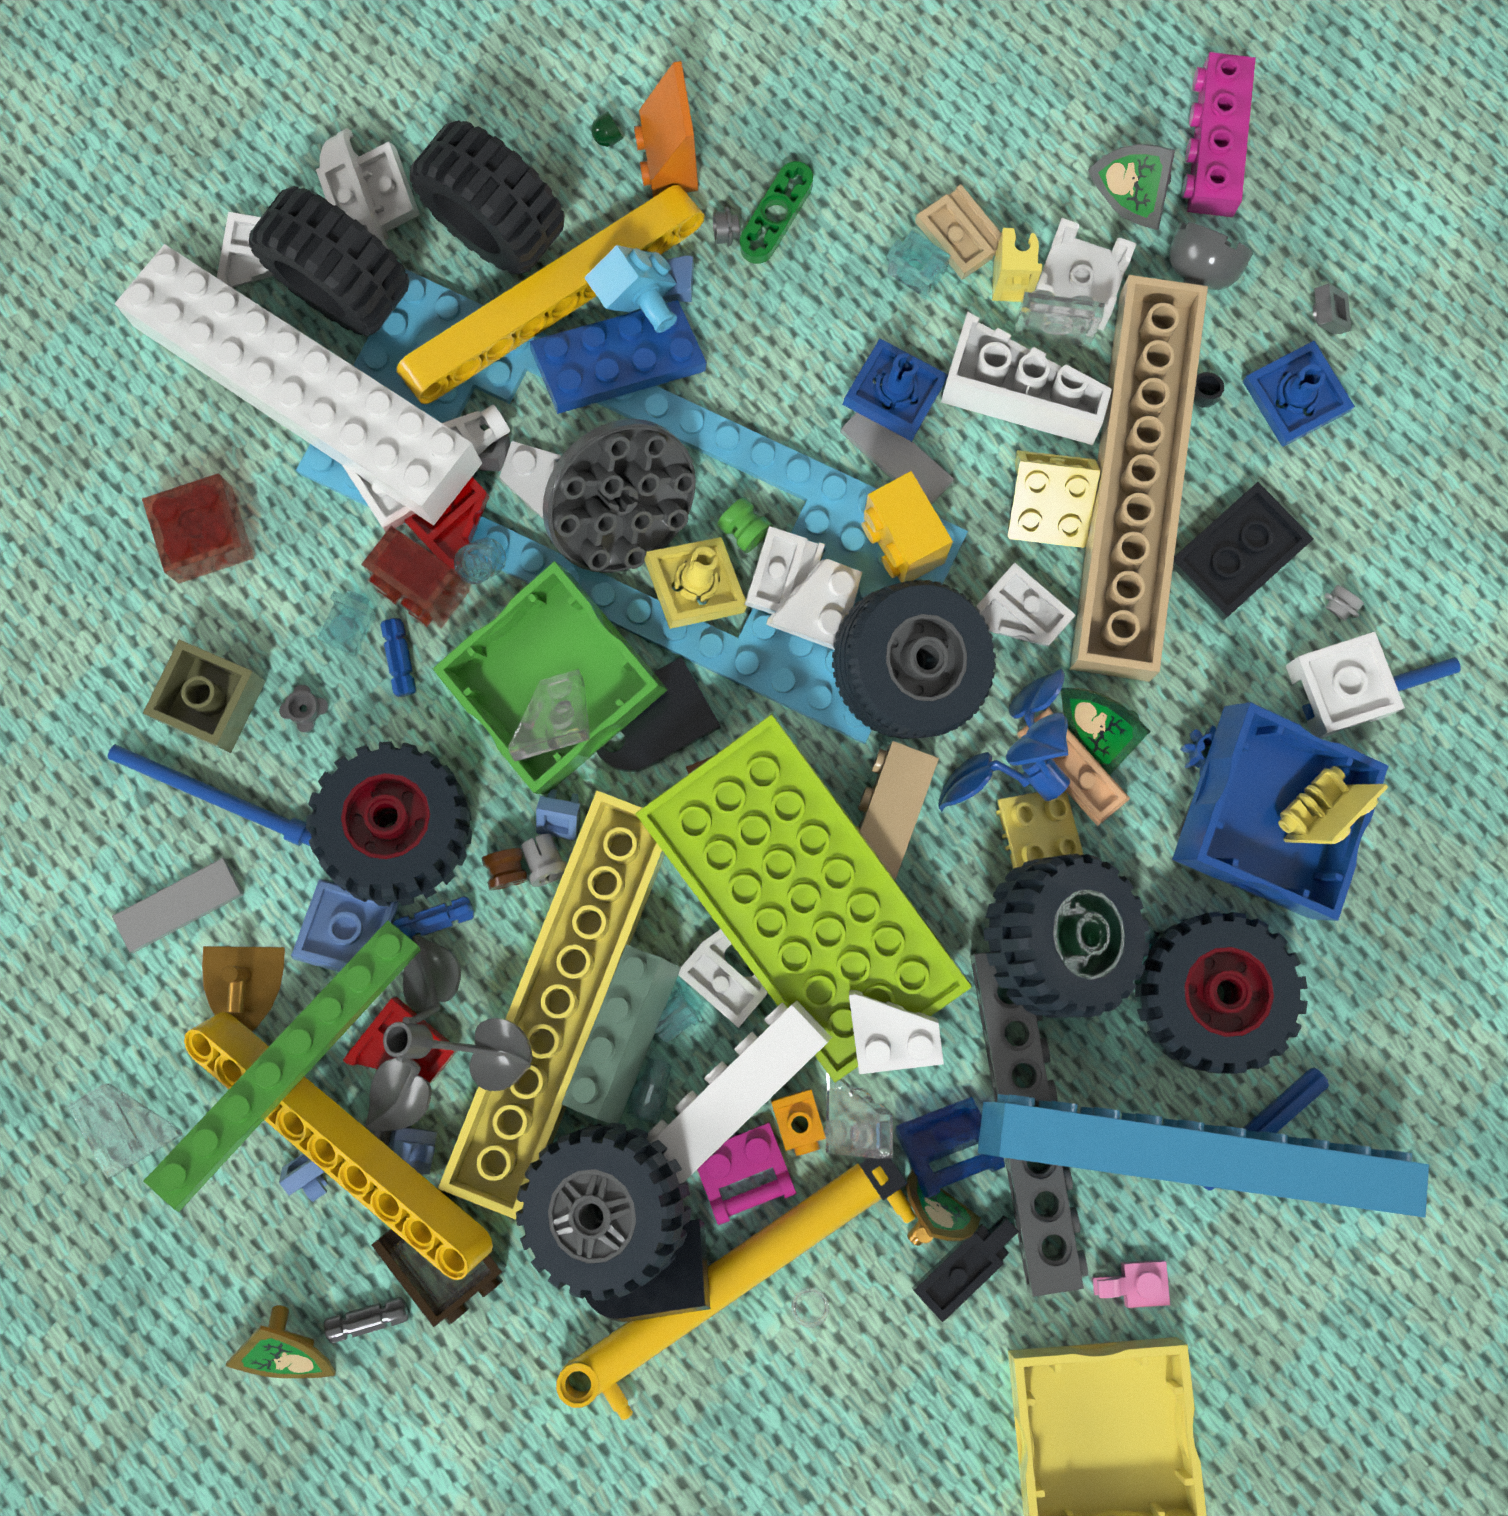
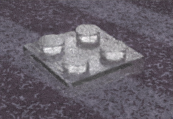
(1058, 318)

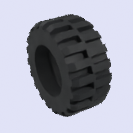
(487, 197)
(329, 260)

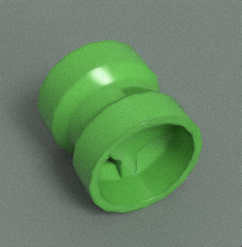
(744, 524)

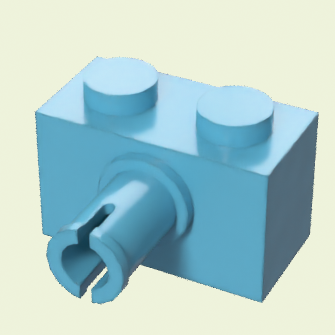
(634, 282)

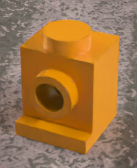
(796, 1105)

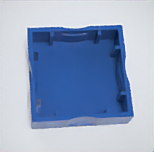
(1246, 782)

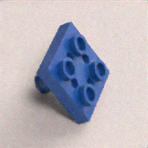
(900, 378)
(1310, 387)

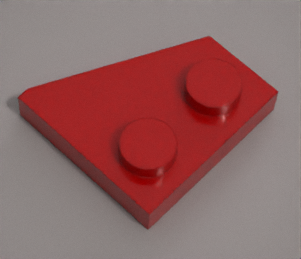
(455, 525)
(370, 1049)

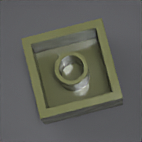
(204, 696)

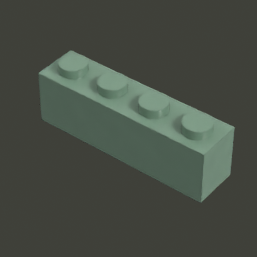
(621, 1035)

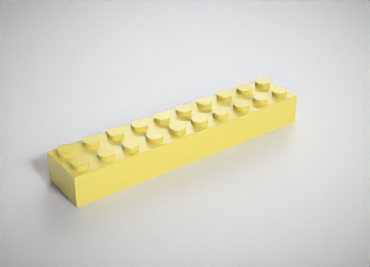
(558, 1003)

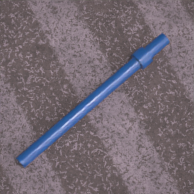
(293, 830)

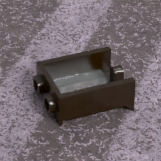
(431, 1289)

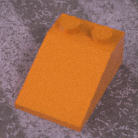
(667, 135)

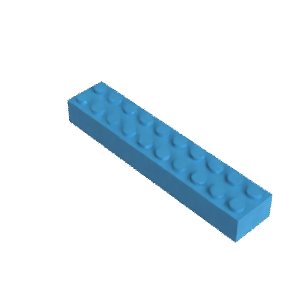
(1203, 1155)

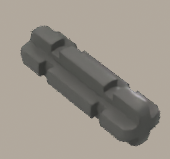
(366, 1320)

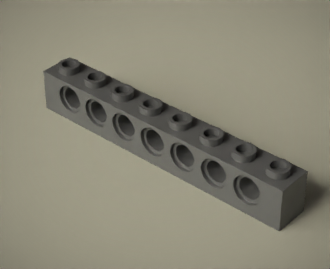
(1042, 1273)

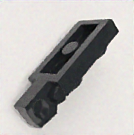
(965, 1268)

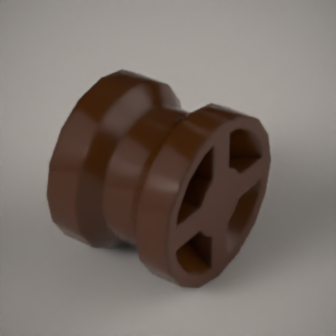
(505, 868)

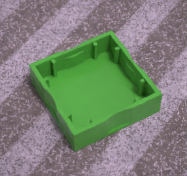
(537, 636)

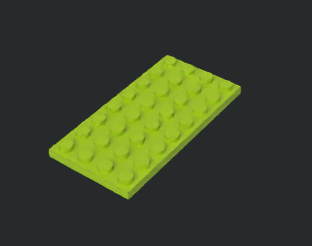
(799, 888)

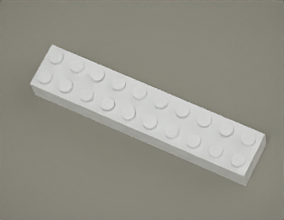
(300, 384)

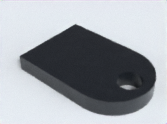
(667, 725)
(676, 1290)

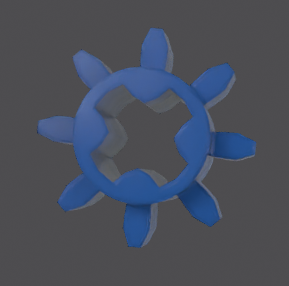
(1194, 750)

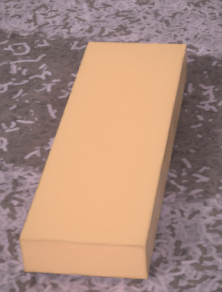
(1089, 782)

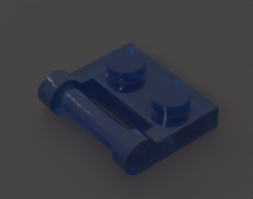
(941, 1135)

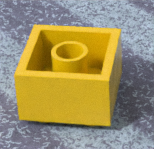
(906, 529)

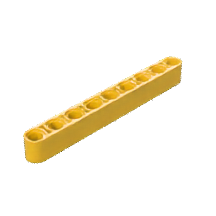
(542, 297)
(350, 1154)

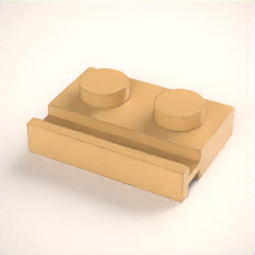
(961, 230)

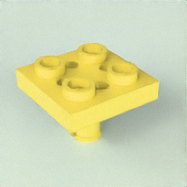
(701, 572)

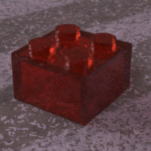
(197, 528)
(416, 577)

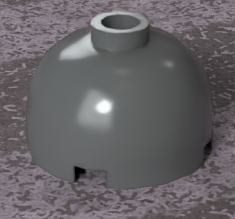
(1206, 257)

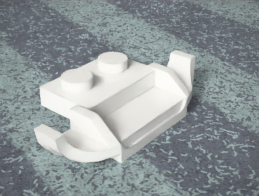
(368, 185)

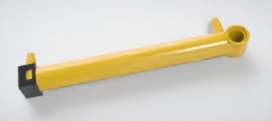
(736, 1275)

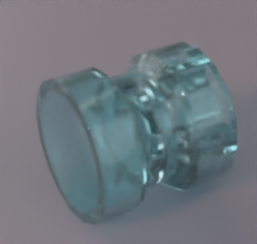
(472, 564)

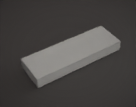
(896, 455)
(177, 905)

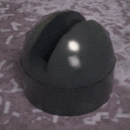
(1208, 389)

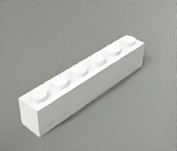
(740, 1088)

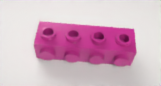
(1220, 134)

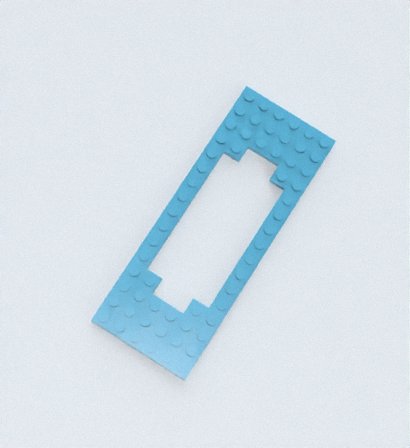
(762, 657)

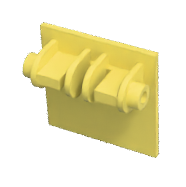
(1328, 808)
(1038, 827)

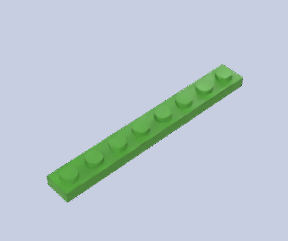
(281, 1067)

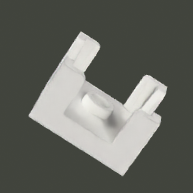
(1085, 268)
(1346, 684)

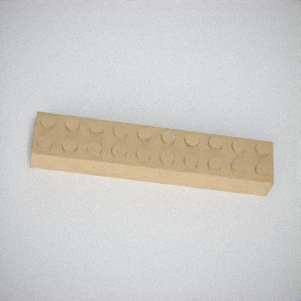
(1139, 479)

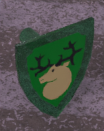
(1102, 726)

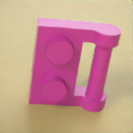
(741, 1158)

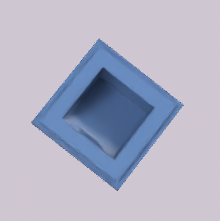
(682, 273)

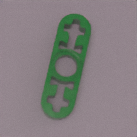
(780, 184)

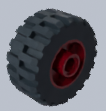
(367, 796)
(1258, 988)

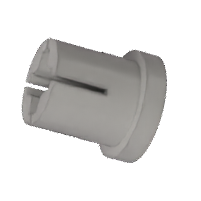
(543, 860)

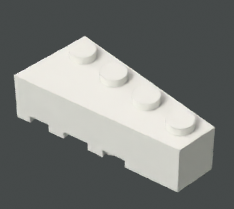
(1022, 385)

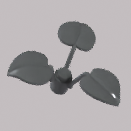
(498, 1058)

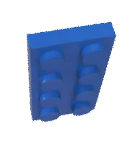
(615, 358)

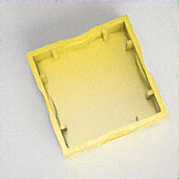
(1106, 1429)

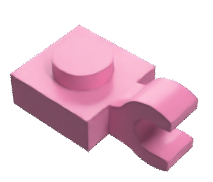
(1141, 1284)

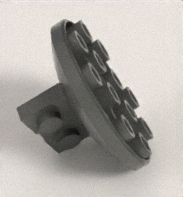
(618, 495)

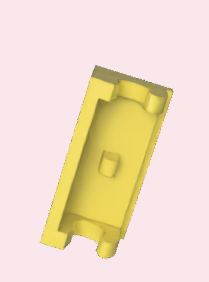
(1015, 269)

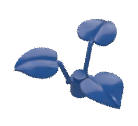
(1033, 751)

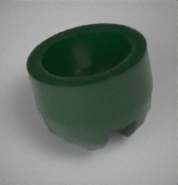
(605, 130)

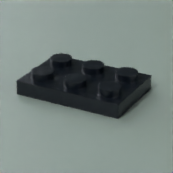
(1241, 550)

